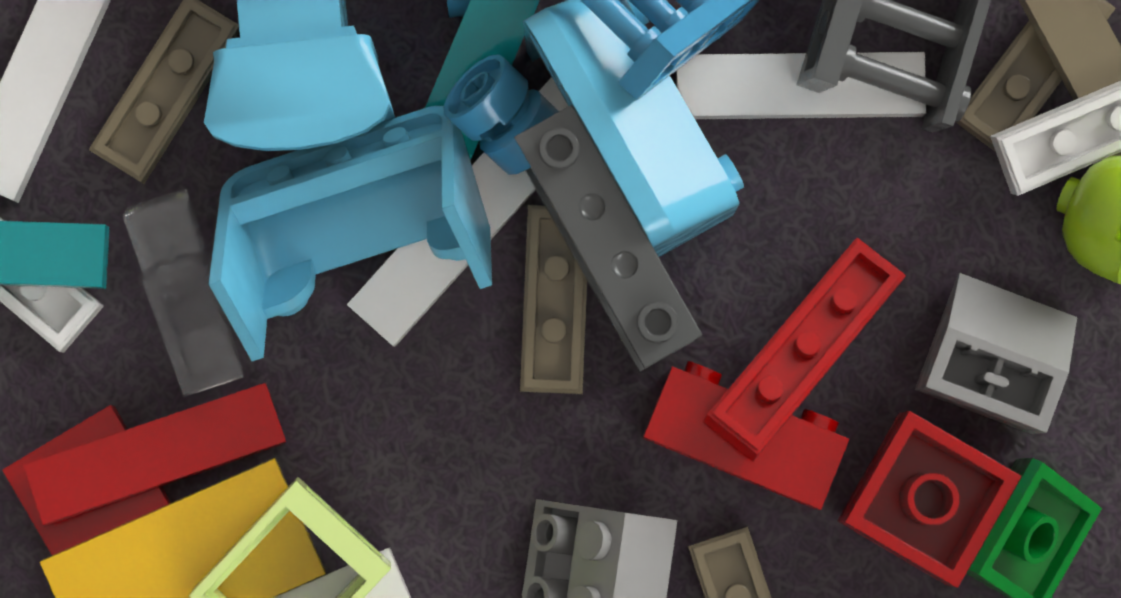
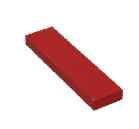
(804, 349)
(154, 454)

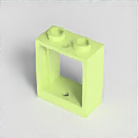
(320, 519)

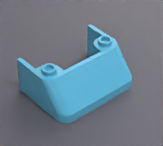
(647, 142)
(341, 206)

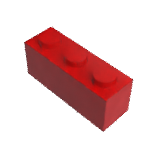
(794, 463)

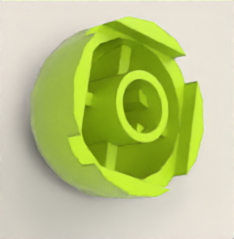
(1094, 218)

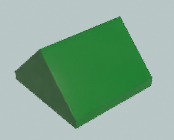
(1034, 534)

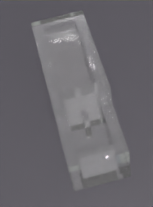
(179, 292)

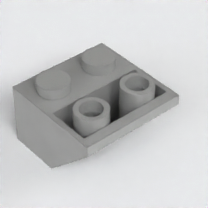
(999, 355)
(597, 553)

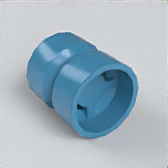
(494, 107)

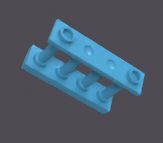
(675, 42)

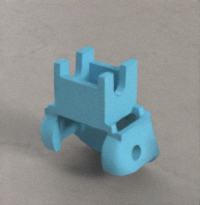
(295, 78)

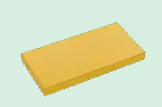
(181, 542)

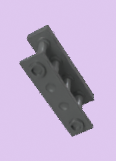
(834, 59)
(606, 239)

